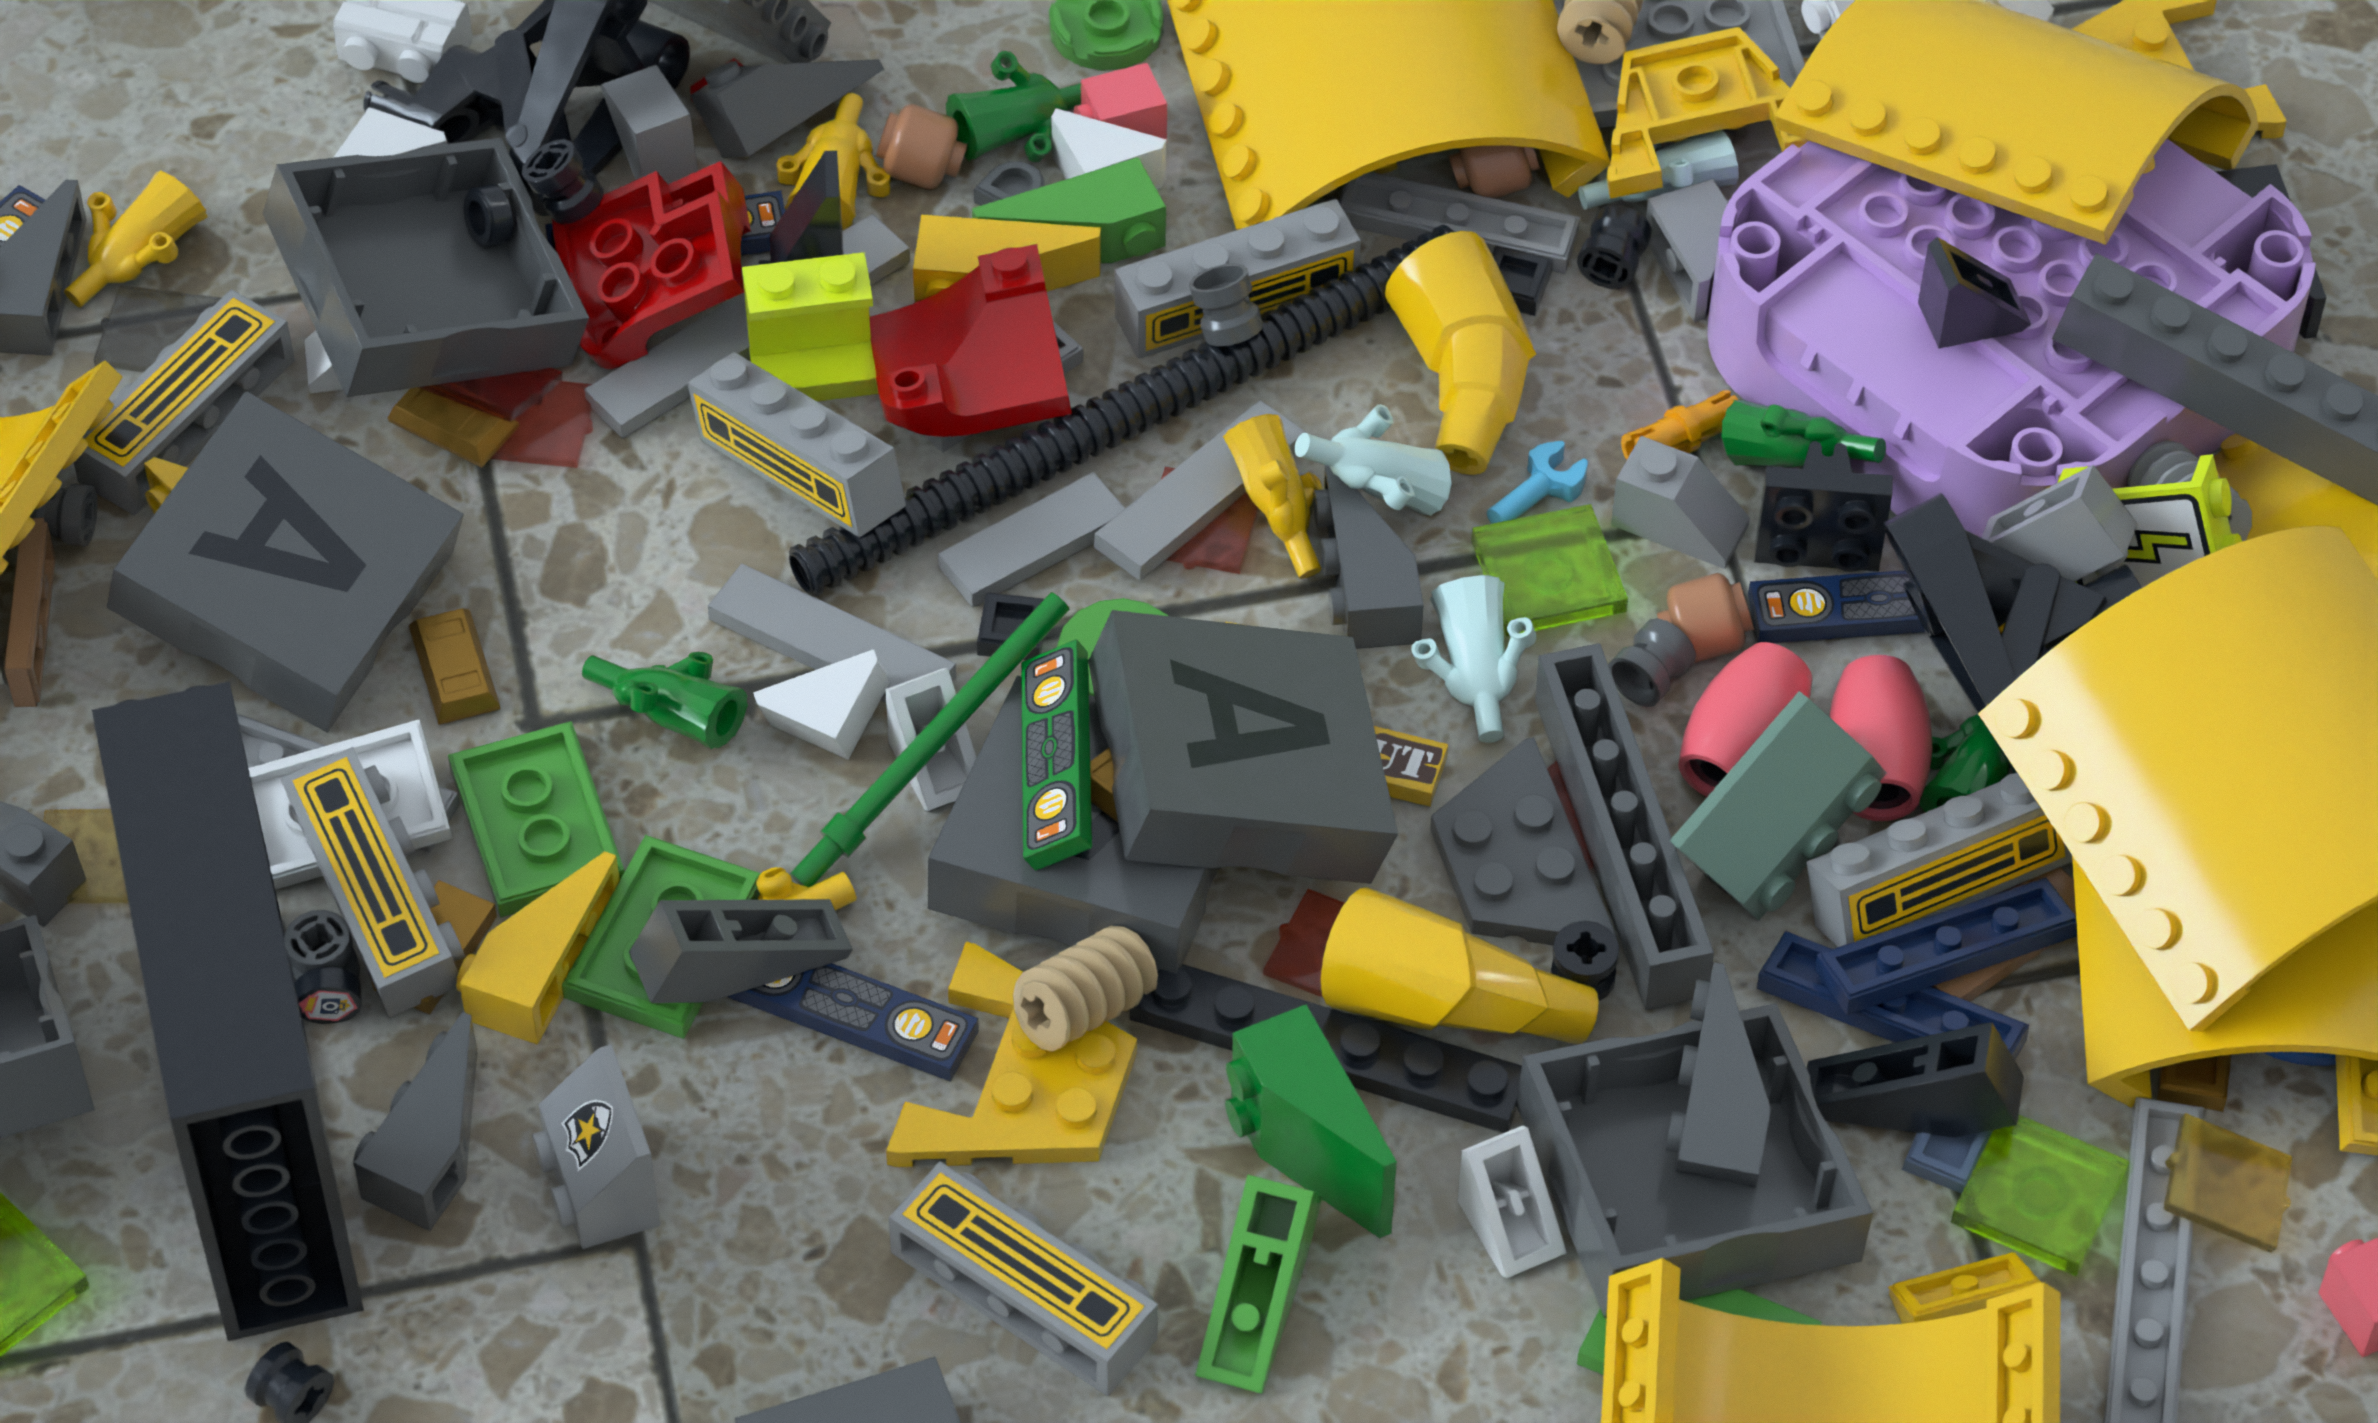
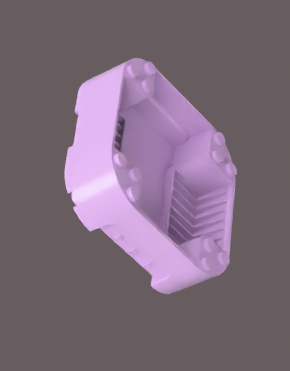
(1827, 320)

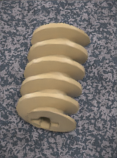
(1597, 28)
(1084, 987)

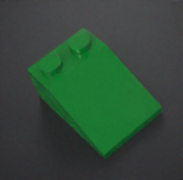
(1309, 1117)

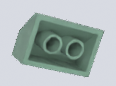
(1780, 807)

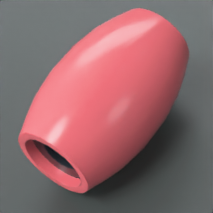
(1738, 710)
(1889, 717)

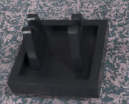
(1823, 514)

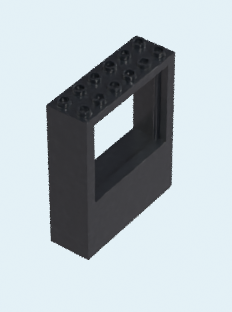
(226, 1011)

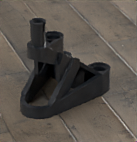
(527, 95)
(1969, 585)

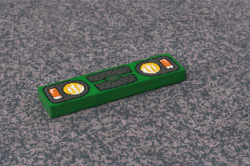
(1056, 755)

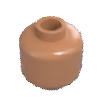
(920, 147)
(1494, 169)
(1709, 614)

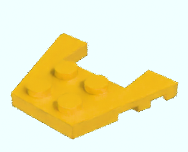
(2146, 29)
(1686, 92)
(1034, 1099)

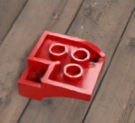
(654, 258)
(973, 352)

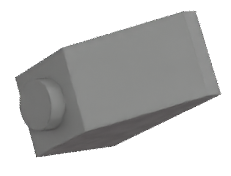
(1686, 241)
(1677, 503)
(2070, 526)

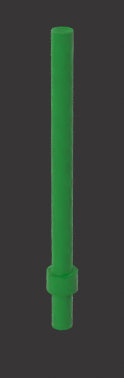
(845, 832)

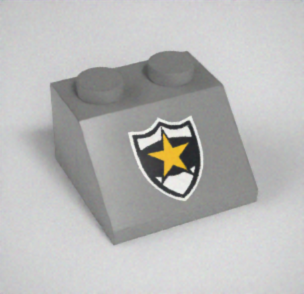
(597, 1153)

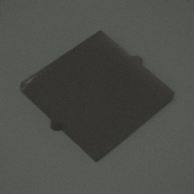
(145, 323)

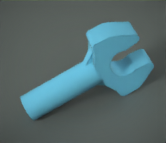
(1543, 482)

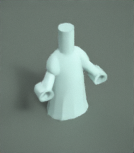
(1682, 165)
(1381, 468)
(1474, 635)

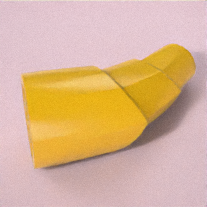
(1470, 335)
(1429, 973)

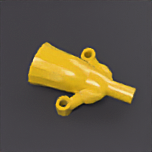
(853, 150)
(138, 237)
(1276, 485)

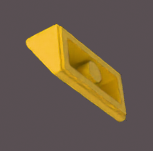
(1959, 1288)

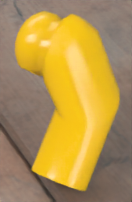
(778, 885)

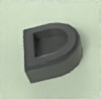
(1006, 181)

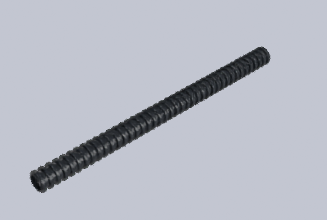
(1103, 423)

